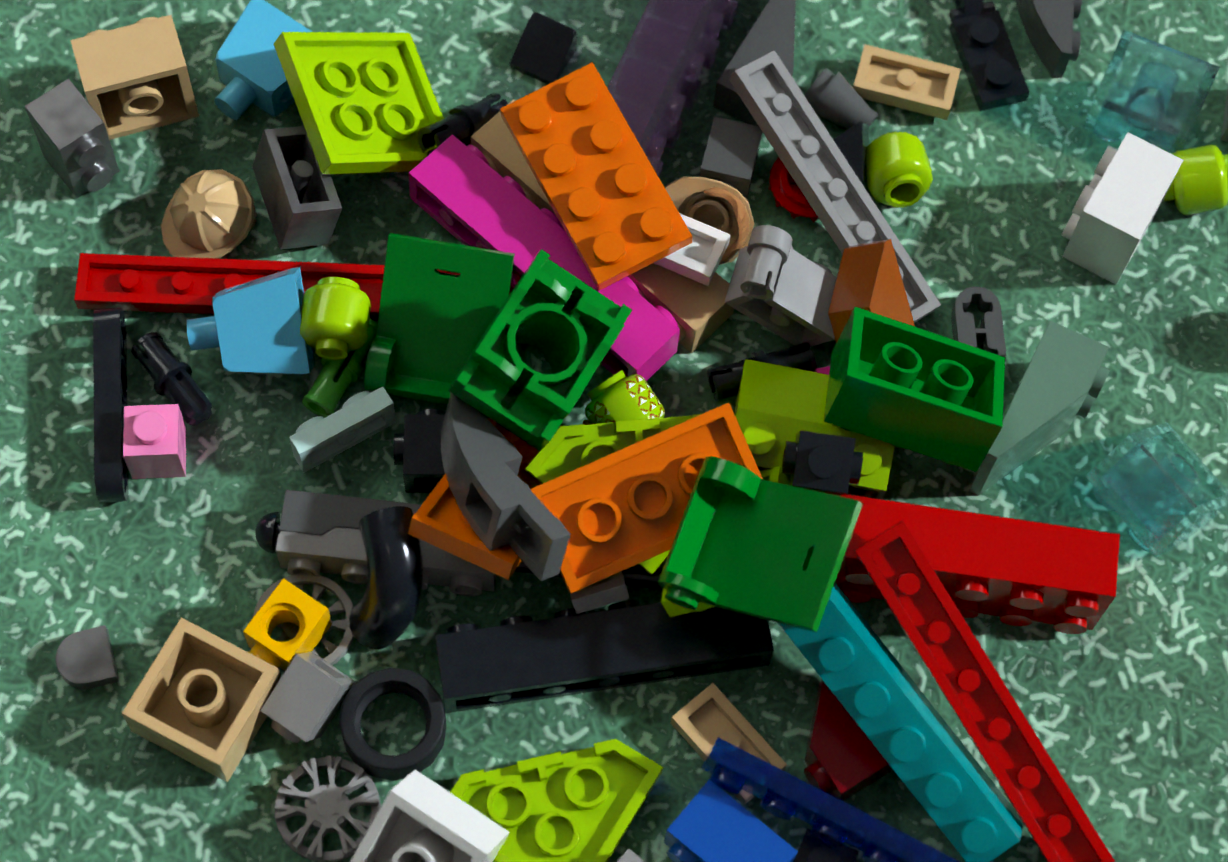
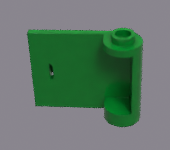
(433, 317)
(758, 546)

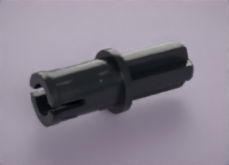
(172, 378)

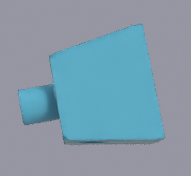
(251, 64)
(257, 326)

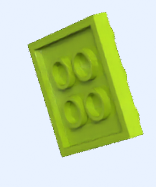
(359, 98)

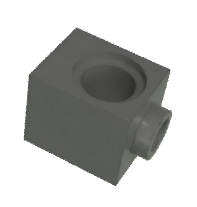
(732, 153)

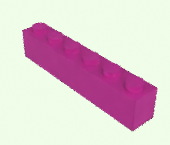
(494, 214)

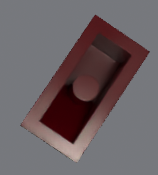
(839, 752)

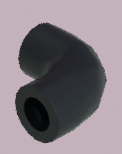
(392, 578)

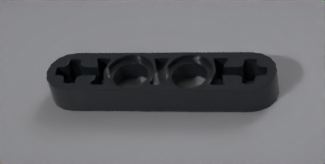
(109, 404)

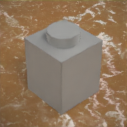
(306, 698)

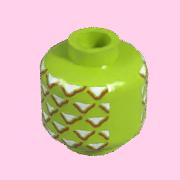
(623, 399)

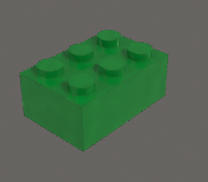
(915, 389)

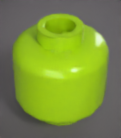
(897, 169)
(1200, 181)
(335, 317)

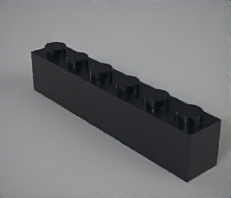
(593, 652)

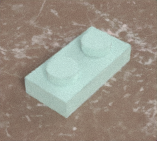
(329, 436)

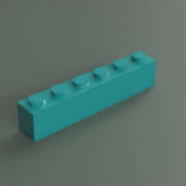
(908, 731)

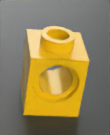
(287, 605)

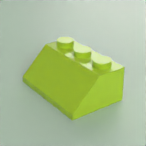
(781, 401)

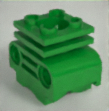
(567, 324)

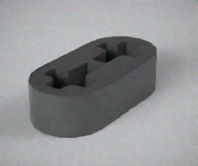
(991, 327)

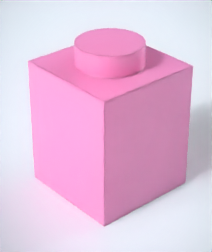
(154, 441)

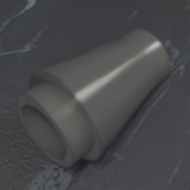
(838, 101)

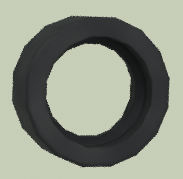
(382, 683)

